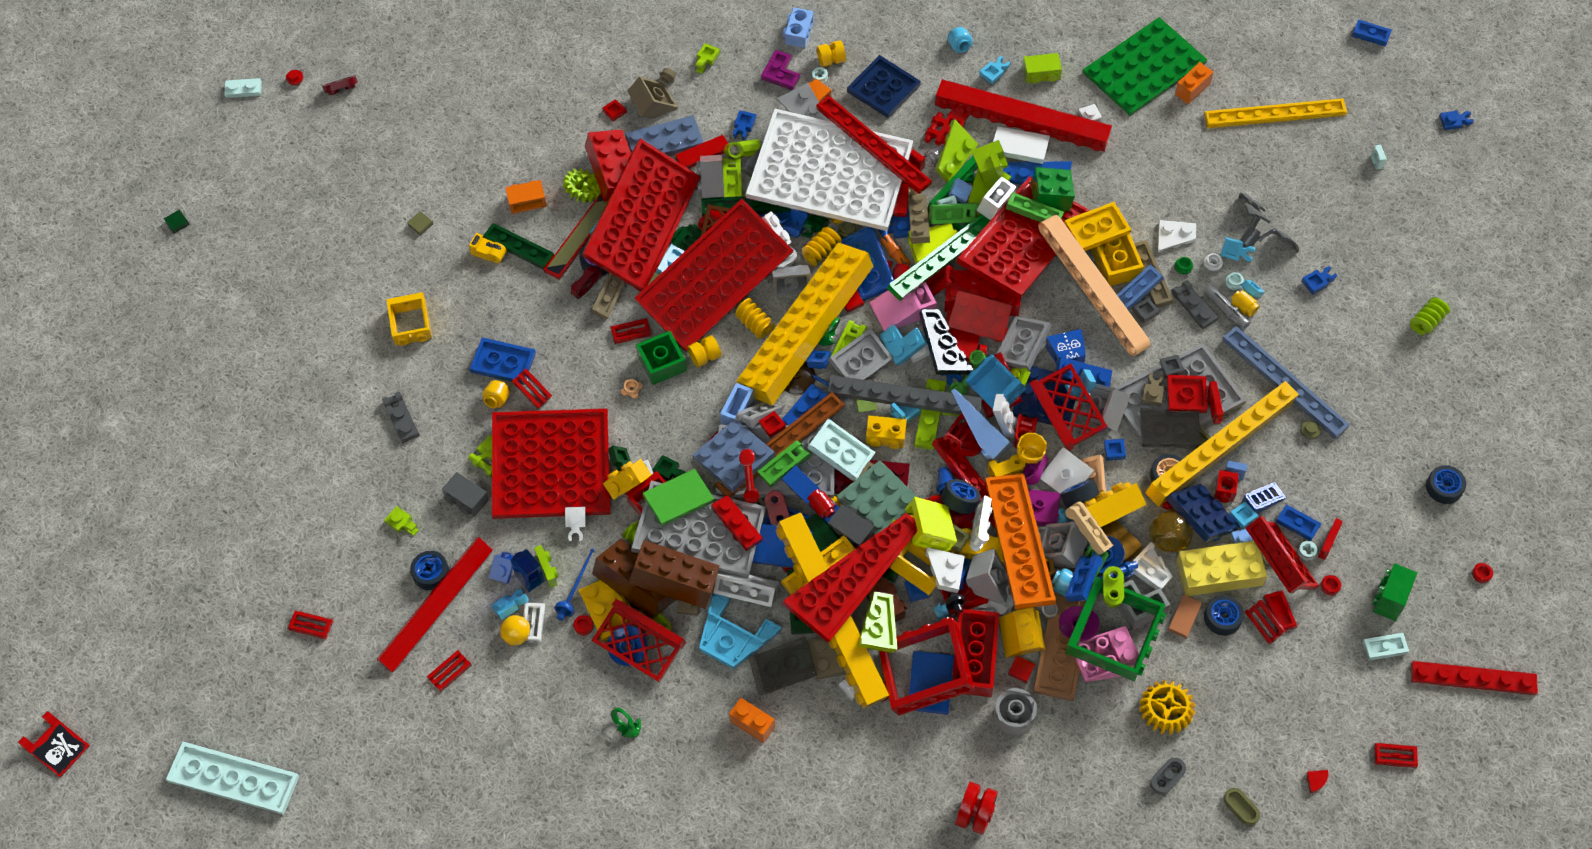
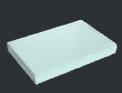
(841, 450)

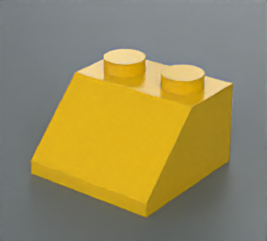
(1021, 632)

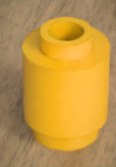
(1245, 303)

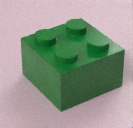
(1053, 187)
(661, 357)
(1394, 591)

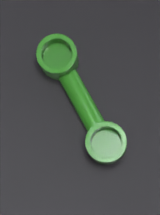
(976, 359)

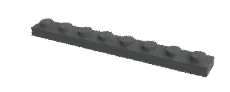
(898, 394)

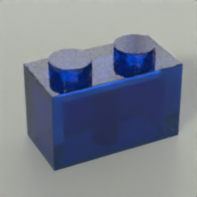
(527, 570)

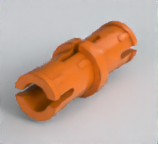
(894, 250)

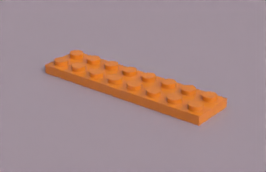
(1020, 541)

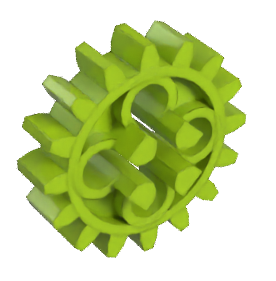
(576, 180)

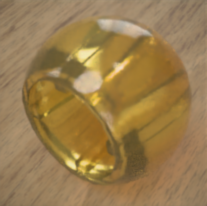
(1170, 532)

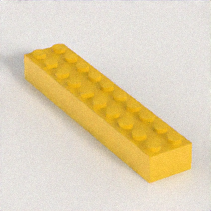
(805, 322)

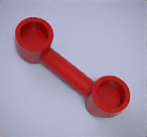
(747, 458)

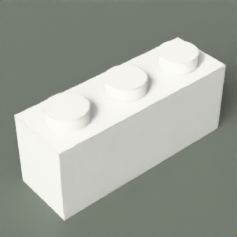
(750, 589)

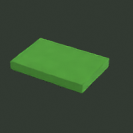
(678, 497)

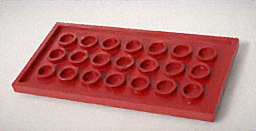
(641, 215)
(1012, 249)
(714, 274)

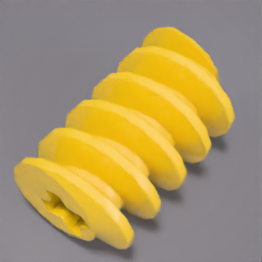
(820, 245)
(754, 319)

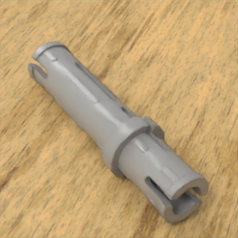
(1233, 313)

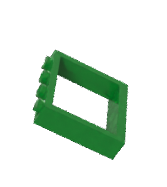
(1130, 598)

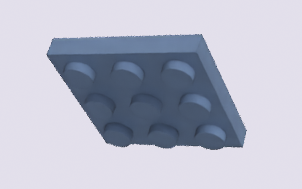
(722, 454)

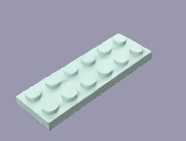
(232, 778)

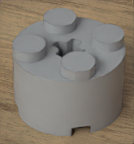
(1015, 723)

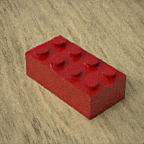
(608, 157)
(973, 284)
(980, 638)

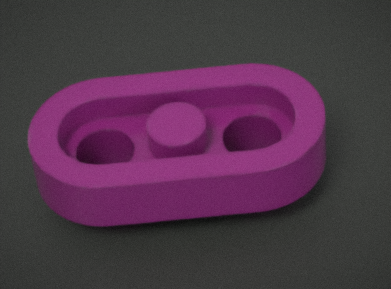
(1034, 471)

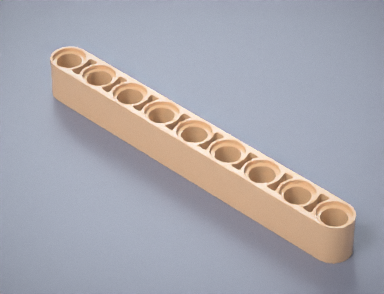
(1094, 285)

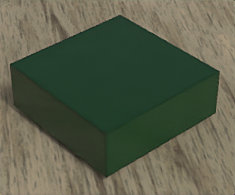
(176, 221)

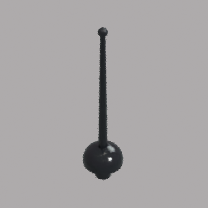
(955, 602)

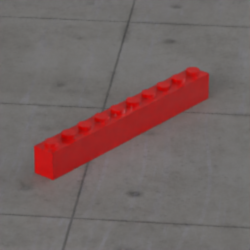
(1023, 115)

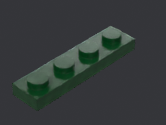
(519, 246)

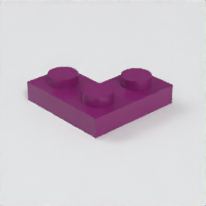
(776, 71)

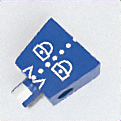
(1066, 345)

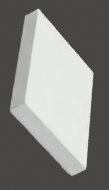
(1022, 144)

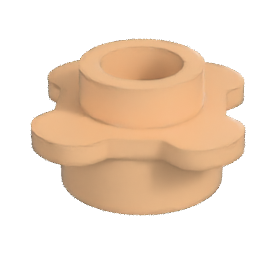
(631, 383)

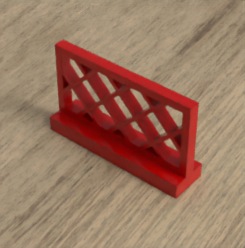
(1052, 410)
(1281, 555)
(648, 625)

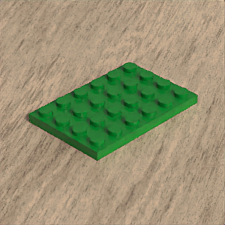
(1144, 66)

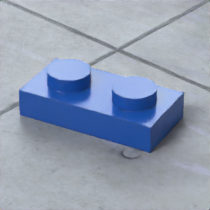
(1372, 32)
(1298, 522)

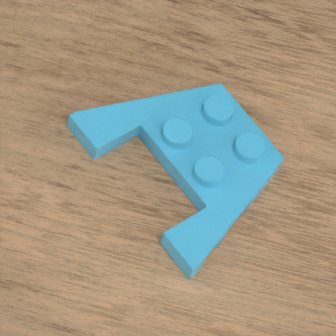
(728, 641)

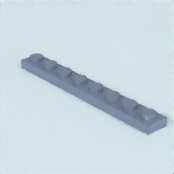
(1277, 374)

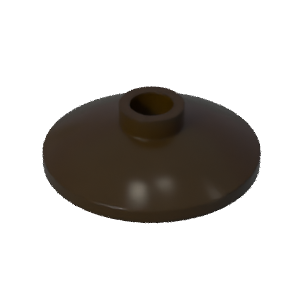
(802, 382)

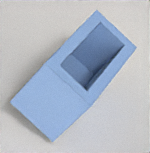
(739, 399)

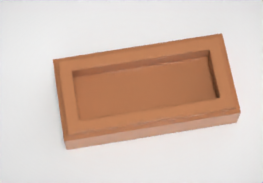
(1185, 616)

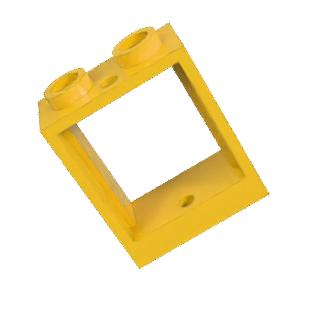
(405, 304)
(911, 572)

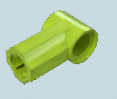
(744, 148)

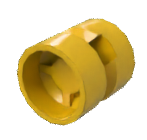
(831, 53)
(704, 351)

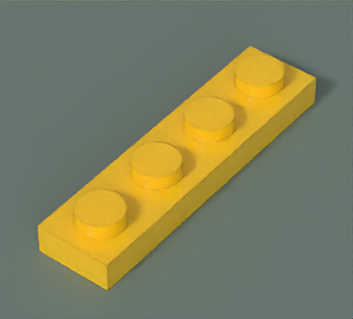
(830, 555)

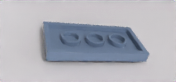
(669, 136)

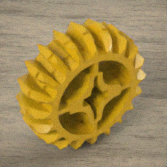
(1159, 705)

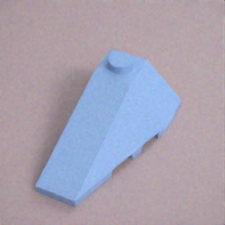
(988, 437)

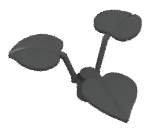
(1251, 235)

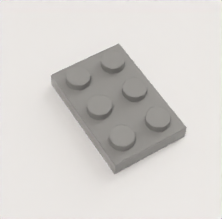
(1023, 342)
(861, 357)

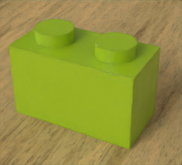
(1042, 68)

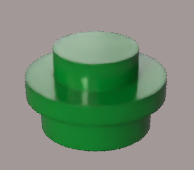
(1183, 265)

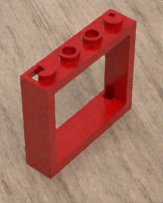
(938, 693)

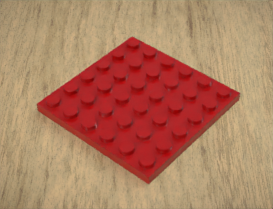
(549, 462)

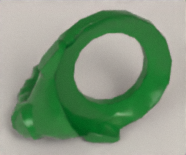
(827, 339)
(628, 730)

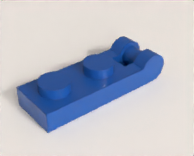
(1083, 578)

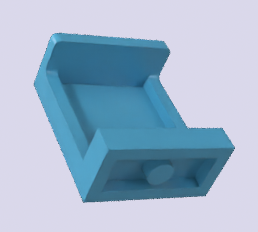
(994, 379)

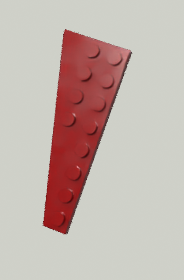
(837, 592)

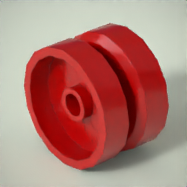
(980, 809)

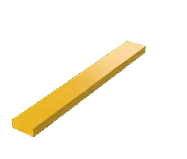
(1275, 113)

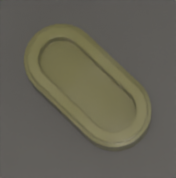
(1241, 807)

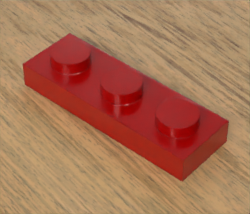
(736, 523)

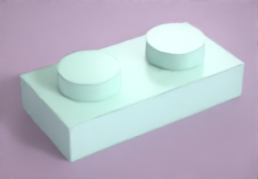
(243, 88)
(1385, 646)

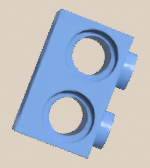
(798, 27)

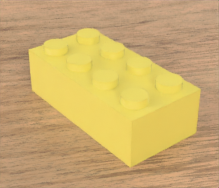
(1221, 568)

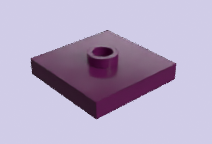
(1045, 506)

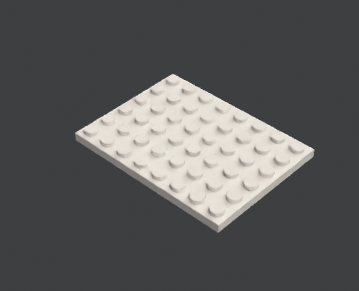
(825, 172)

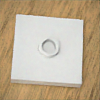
(1065, 471)

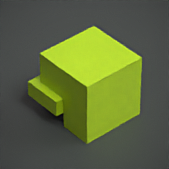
(990, 162)

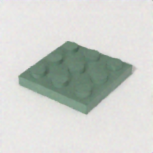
(877, 496)

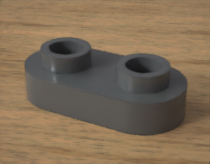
(1166, 776)

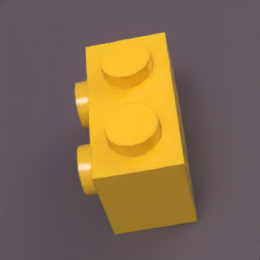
(886, 432)
(627, 478)

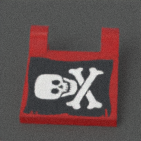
(57, 746)

